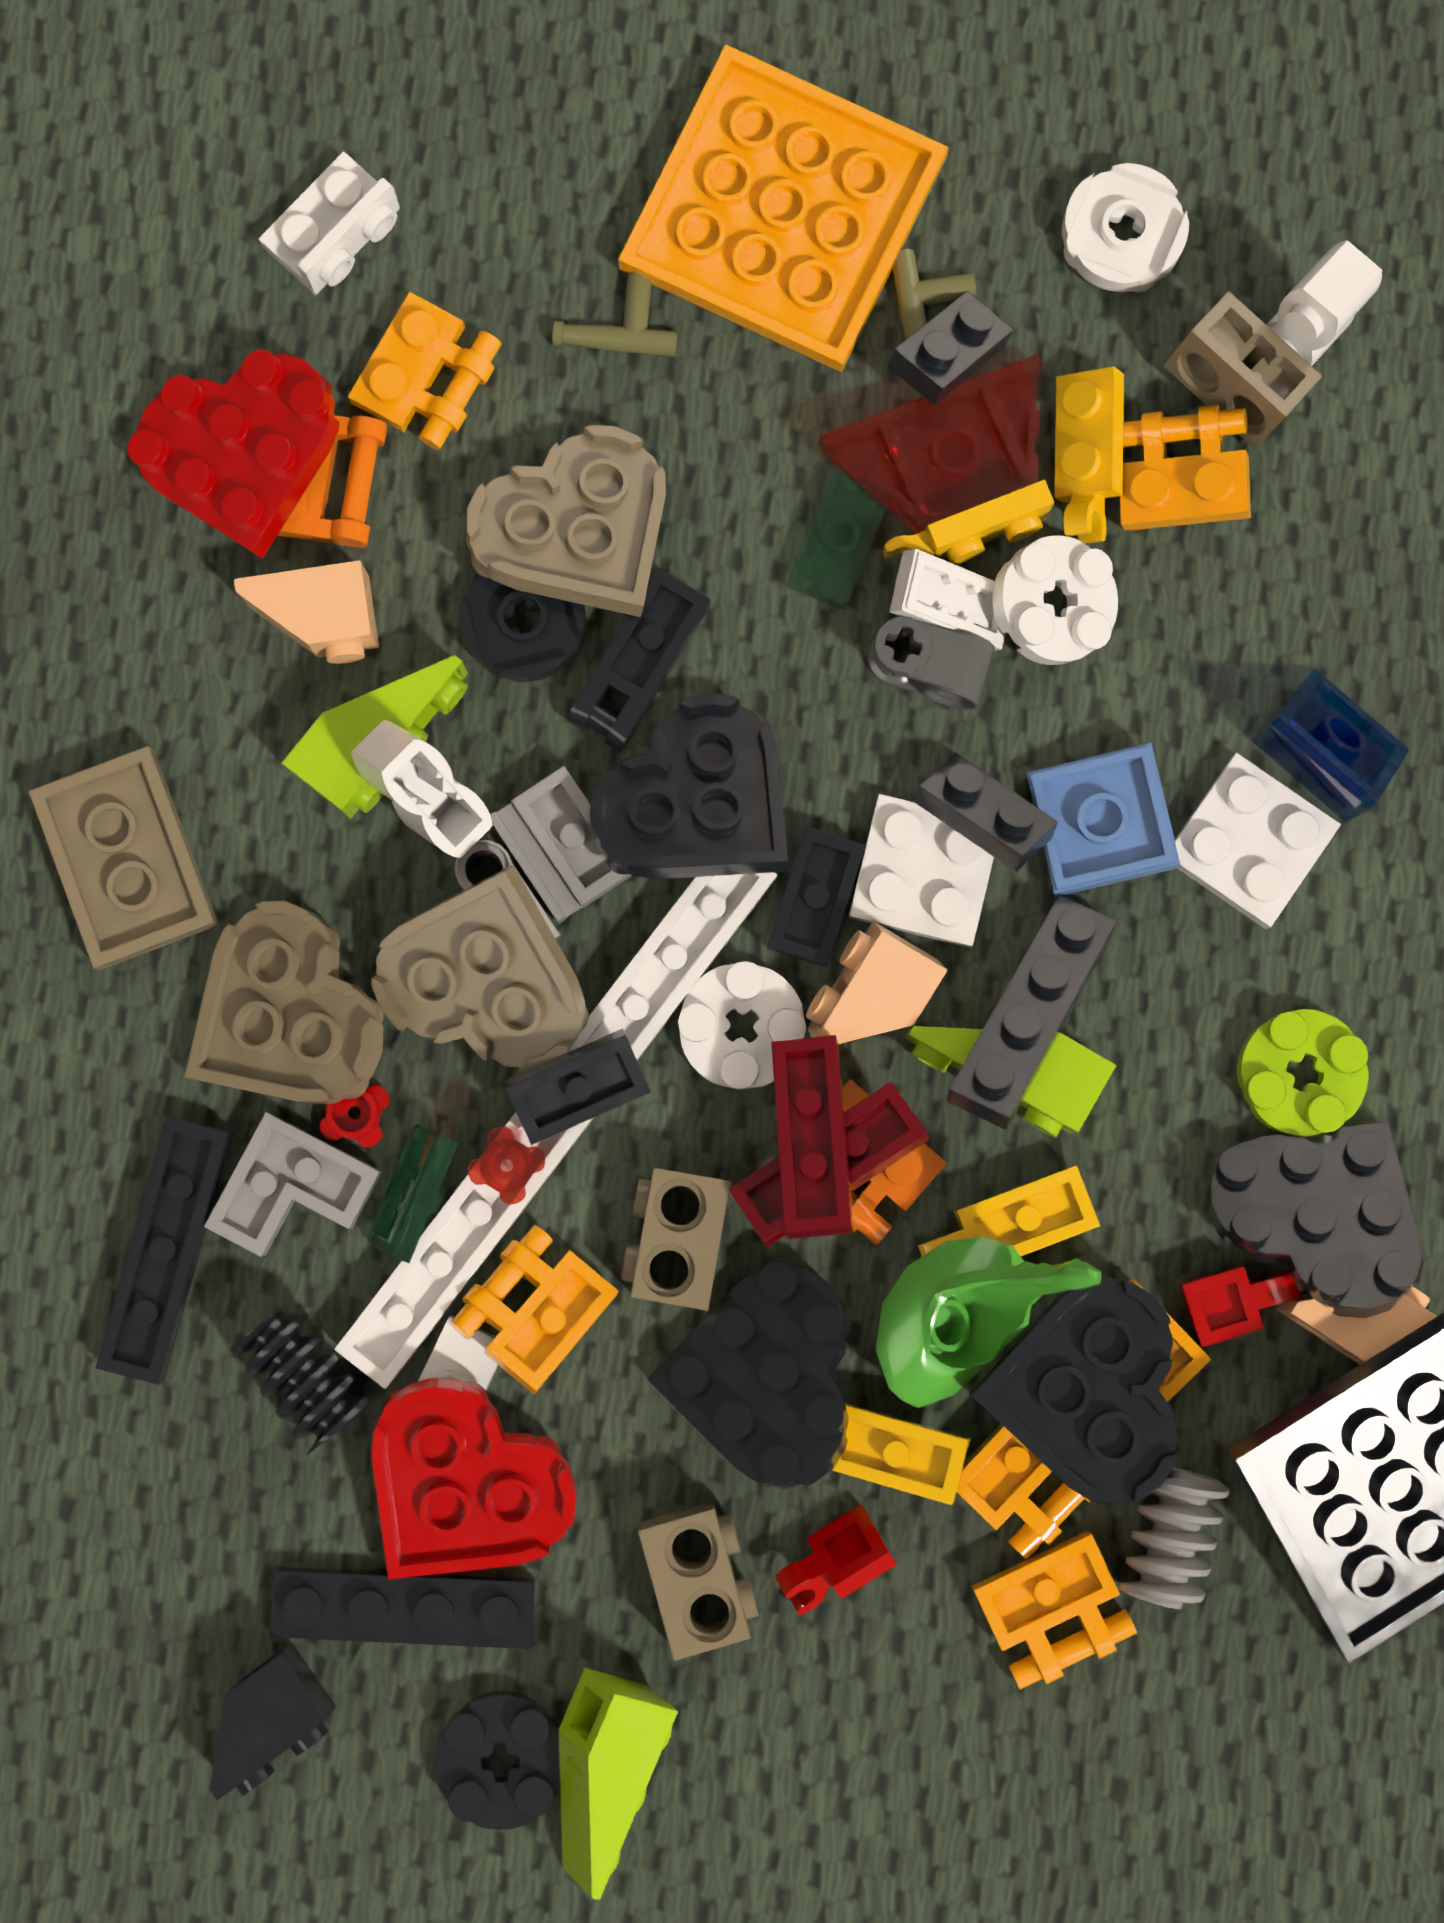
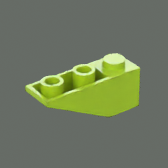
(324, 752)
(1059, 1093)
(606, 1762)

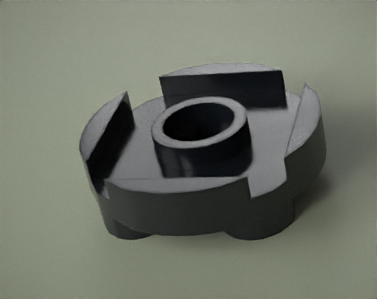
(514, 654)
(471, 1733)

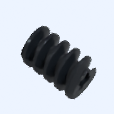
(300, 1376)

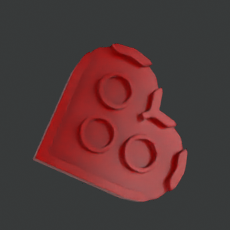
(241, 447)
(460, 1487)

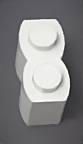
(1326, 300)
(422, 788)

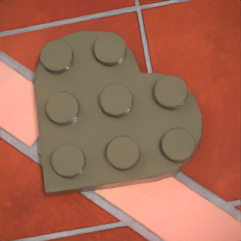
(576, 524)
(483, 974)
(281, 1015)

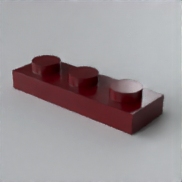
(877, 1135)
(812, 1137)

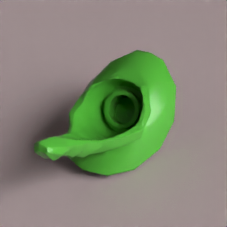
(989, 1287)

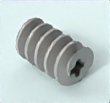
(1175, 1539)

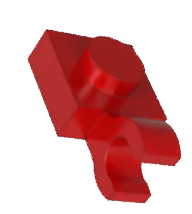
(1228, 1304)
(844, 1557)

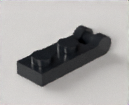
(640, 659)

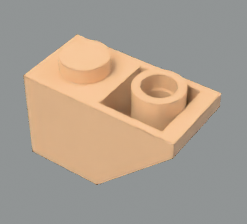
(878, 990)

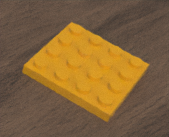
(783, 208)

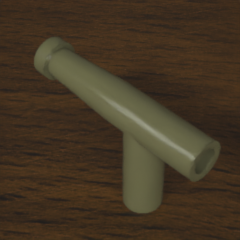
(916, 294)
(629, 338)

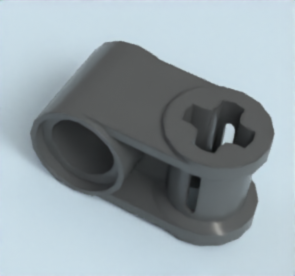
(939, 663)

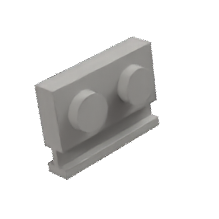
(555, 844)

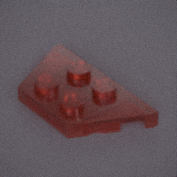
(950, 454)

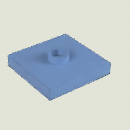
(1108, 819)

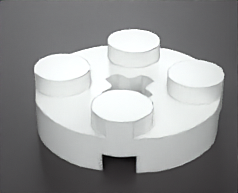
(1158, 217)
(1090, 595)
(704, 1023)

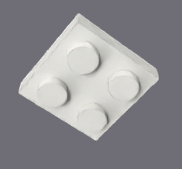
(1252, 840)
(920, 875)

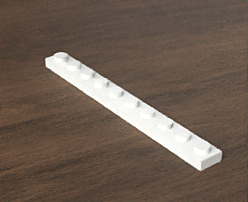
(475, 1215)

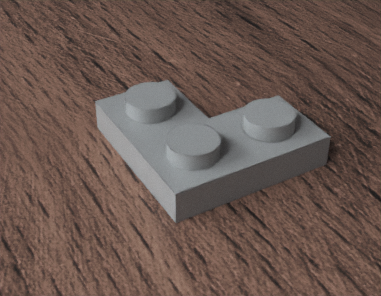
(287, 1167)

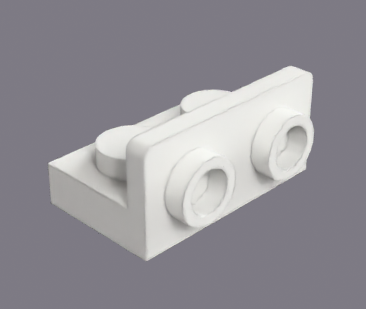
(331, 224)

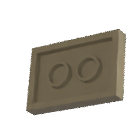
(123, 858)

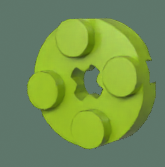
(1319, 1105)

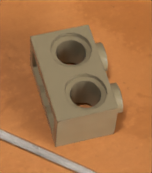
(1242, 364)
(695, 1241)
(683, 1581)

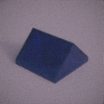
(1332, 747)

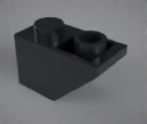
(264, 1716)

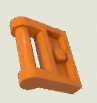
(308, 516)

